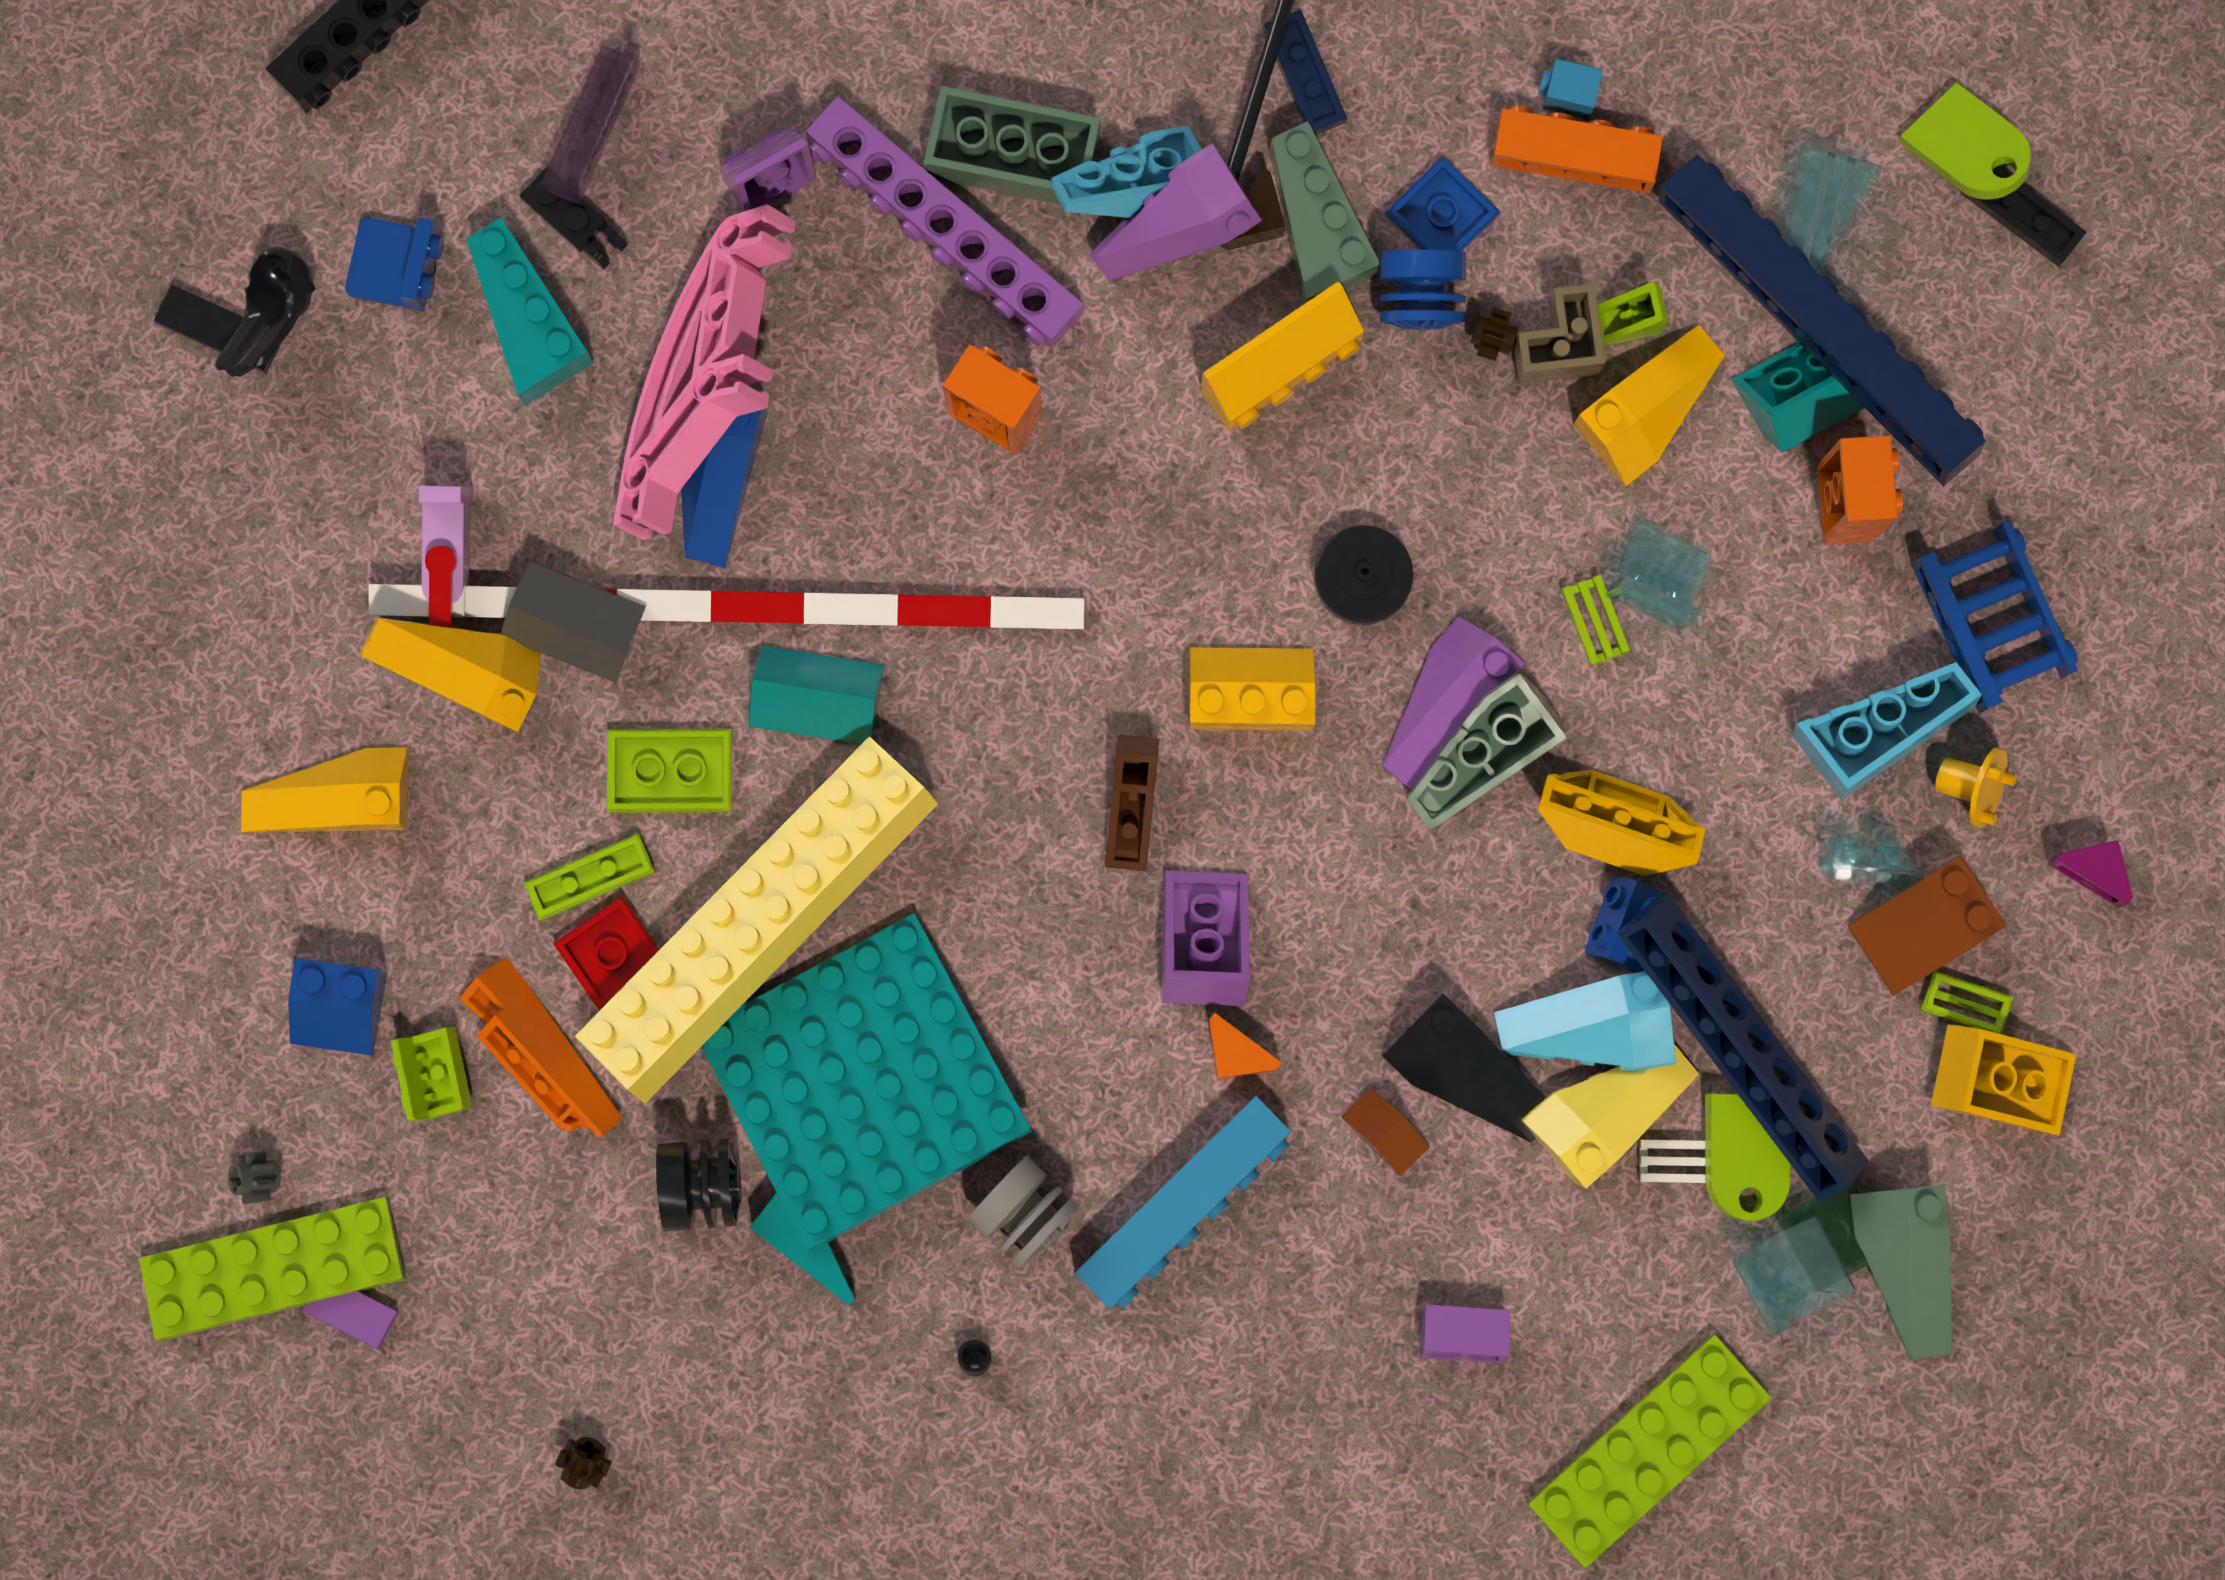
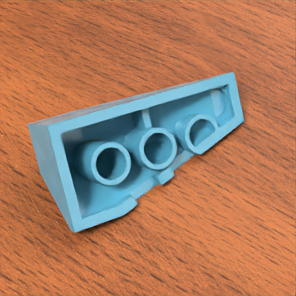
(1127, 176)
(1605, 1022)

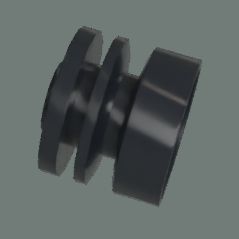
(697, 1184)

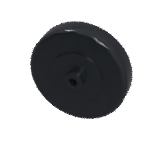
(1363, 575)

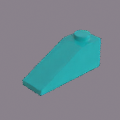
(821, 1263)

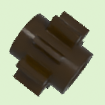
(1494, 334)
(583, 1463)

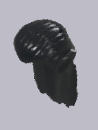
(275, 300)

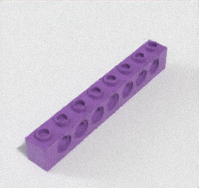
(842, 124)

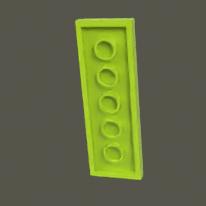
(271, 1269)
(1649, 1451)

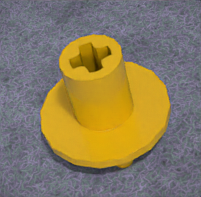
(1977, 784)

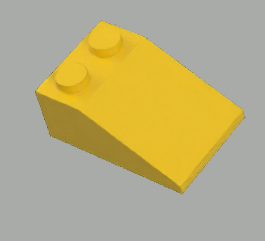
(2003, 1079)

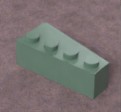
(1318, 218)

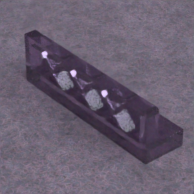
(591, 122)

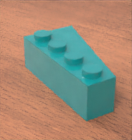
(529, 323)

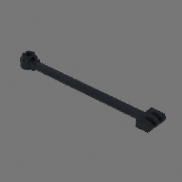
(1259, 86)

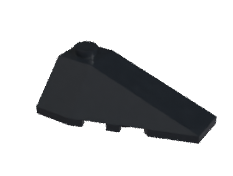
(1463, 1067)

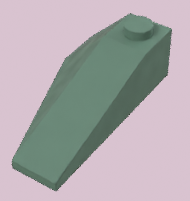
(1910, 1261)

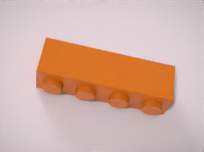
(1577, 149)

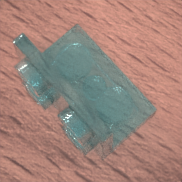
(1660, 576)
(1793, 1274)

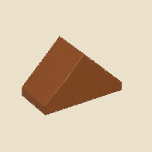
(1385, 1131)

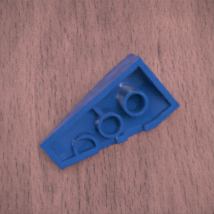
(717, 491)

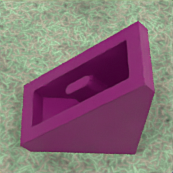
(2097, 869)

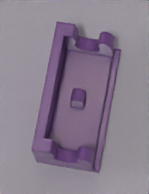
(1465, 1334)

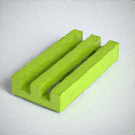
(1613, 622)
(1933, 993)

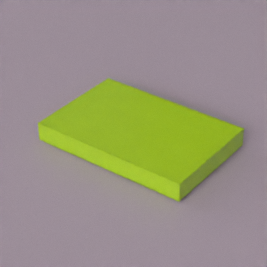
(669, 771)

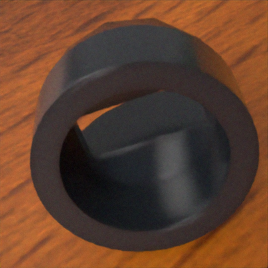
(964, 1358)

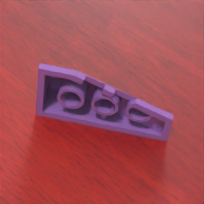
(1191, 214)
(1453, 681)

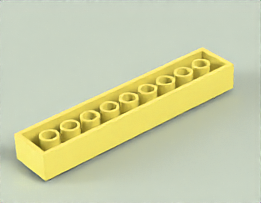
(756, 920)

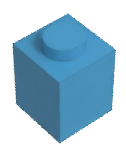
(1570, 88)

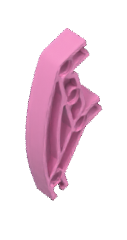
(701, 369)

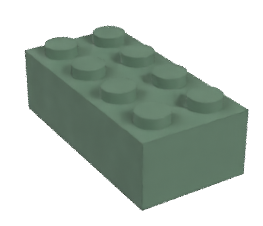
(1006, 143)

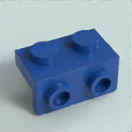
(1620, 904)

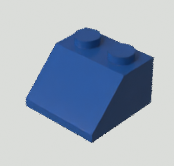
(335, 1006)

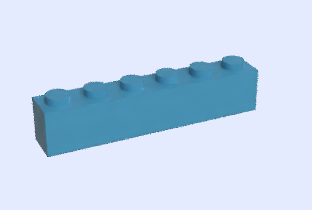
(1183, 1202)

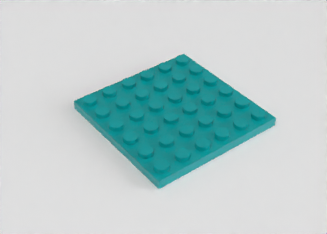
(863, 1083)

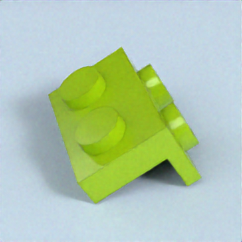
(431, 1074)

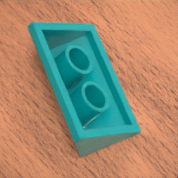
(815, 695)

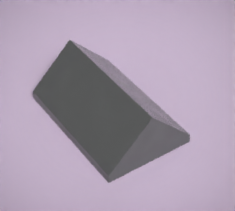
(572, 620)

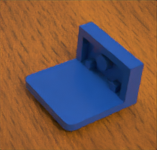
(395, 263)

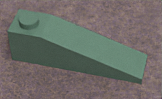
(1494, 742)

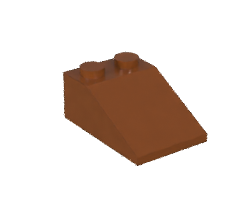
(1926, 925)

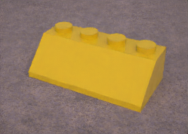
(1282, 358)

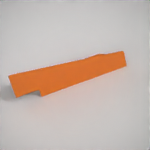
(537, 1051)

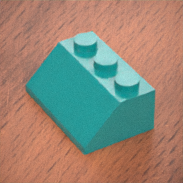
(1793, 397)

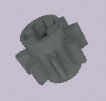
(254, 1177)

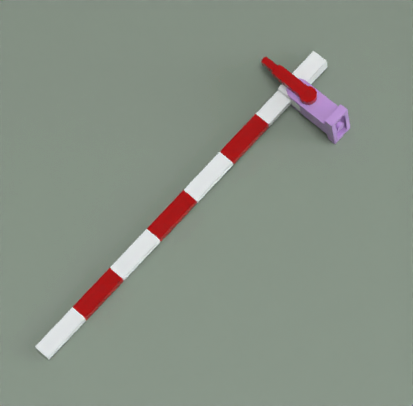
(447, 592)

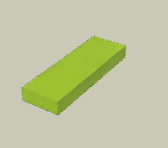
(589, 877)

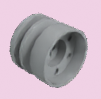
(1023, 1212)

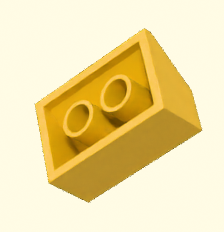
(1251, 689)

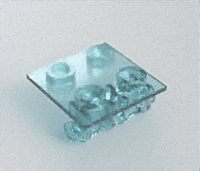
(1884, 858)

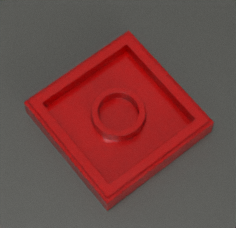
(607, 951)

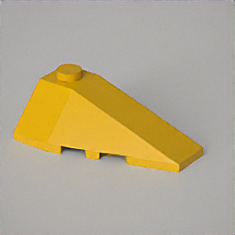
(1644, 411)
(465, 666)
(343, 794)

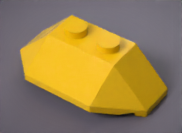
(1620, 822)

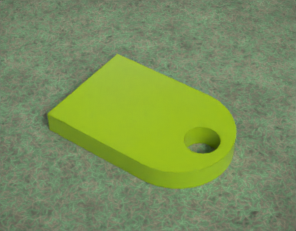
(1967, 142)
(1741, 1157)

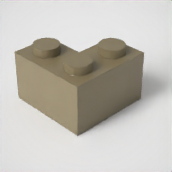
(1571, 346)

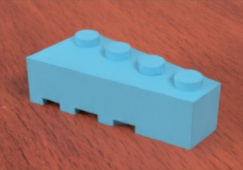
(1873, 734)

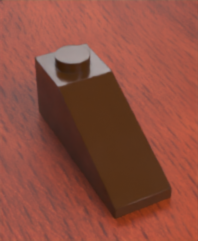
(1132, 802)

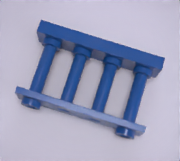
(1953, 612)

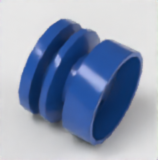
(1422, 287)

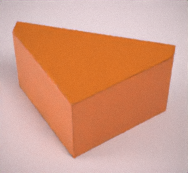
(1236, 1053)

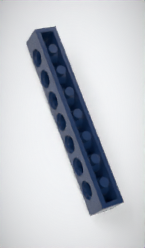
(1743, 1048)

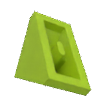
(1633, 315)

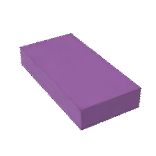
(356, 1316)

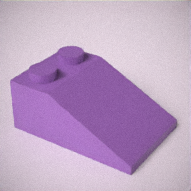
(769, 170)
(1205, 938)

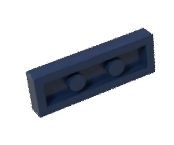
(1308, 76)

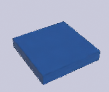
(1442, 210)

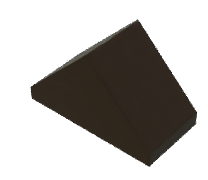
(1267, 205)

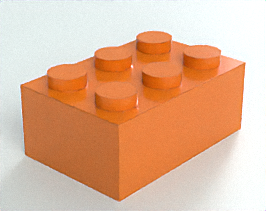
(993, 398)
(1858, 489)

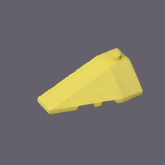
(1603, 1116)

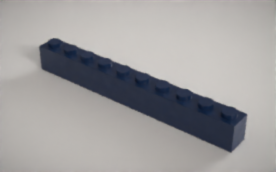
(1822, 320)

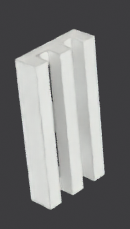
(1644, 1161)

